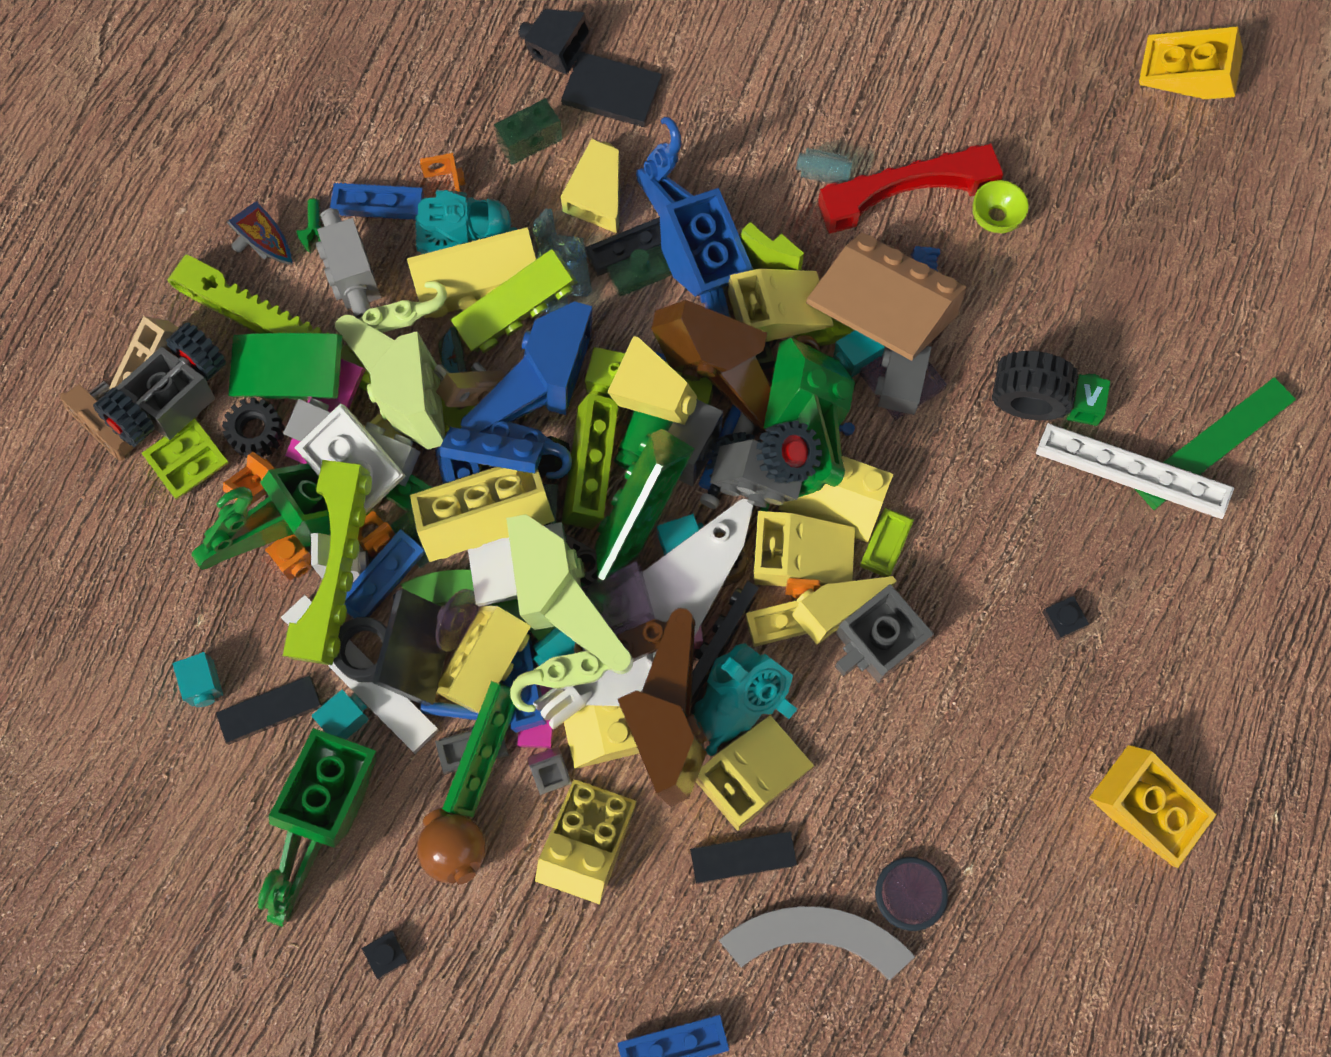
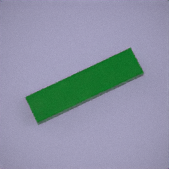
(480, 751)

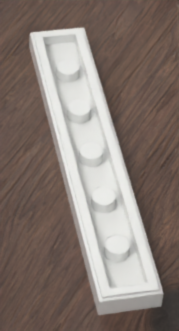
(1135, 471)
(390, 707)

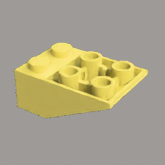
(776, 302)
(802, 549)
(753, 772)
(585, 841)

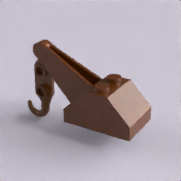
(718, 348)
(661, 713)

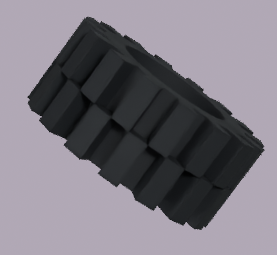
(246, 413)

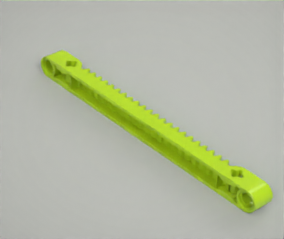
(210, 289)

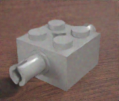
(346, 262)

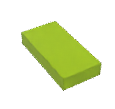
(886, 543)

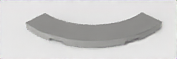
(817, 926)

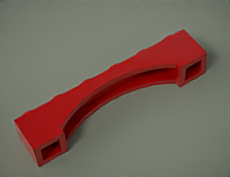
(964, 170)

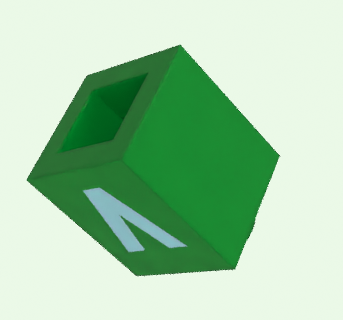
(1089, 399)

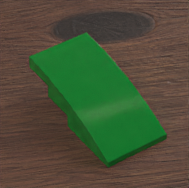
(285, 366)

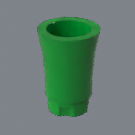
(638, 428)

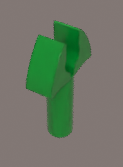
(307, 235)

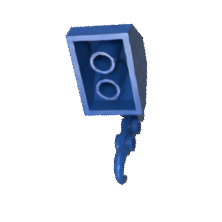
(696, 229)
(543, 377)

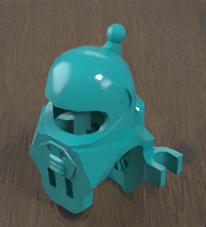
(459, 220)
(737, 699)

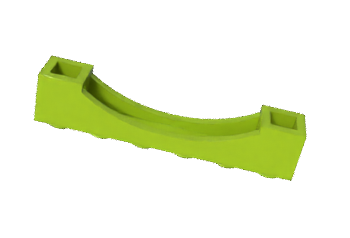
(317, 631)

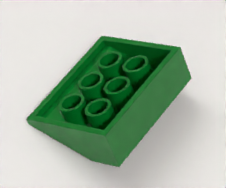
(640, 501)

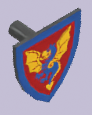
(261, 233)

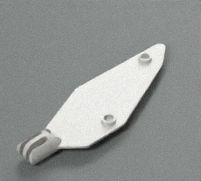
(681, 579)

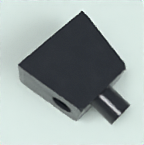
(556, 37)

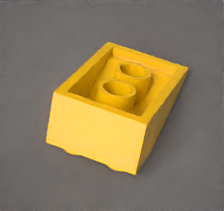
(1194, 62)
(1153, 804)

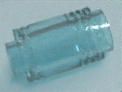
(824, 166)

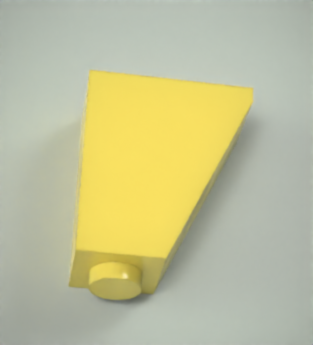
(594, 187)
(651, 385)

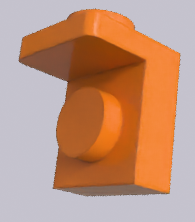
(290, 556)

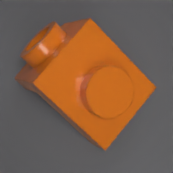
(250, 476)

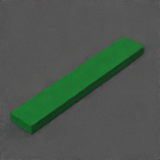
(1228, 432)

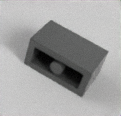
(903, 381)

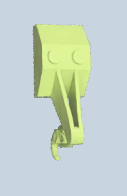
(400, 368)
(552, 596)

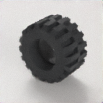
(1035, 385)

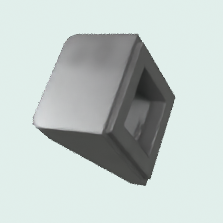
(549, 770)

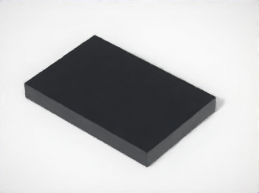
(611, 89)
(409, 655)

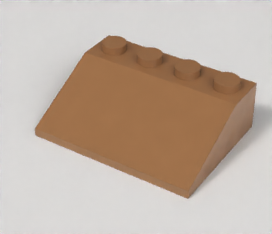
(887, 296)

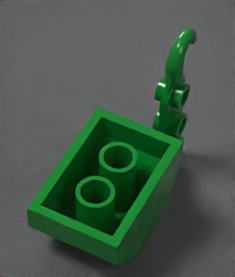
(814, 392)
(288, 510)
(314, 804)

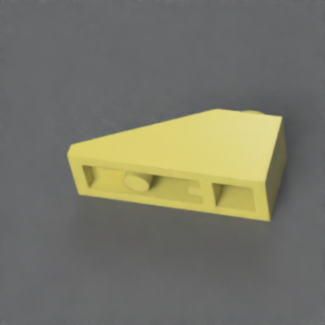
(832, 603)

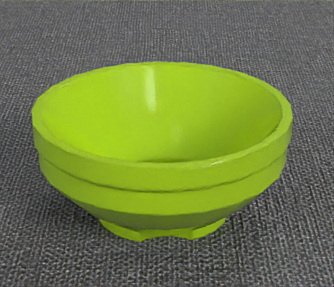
(1001, 196)

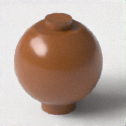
(450, 847)

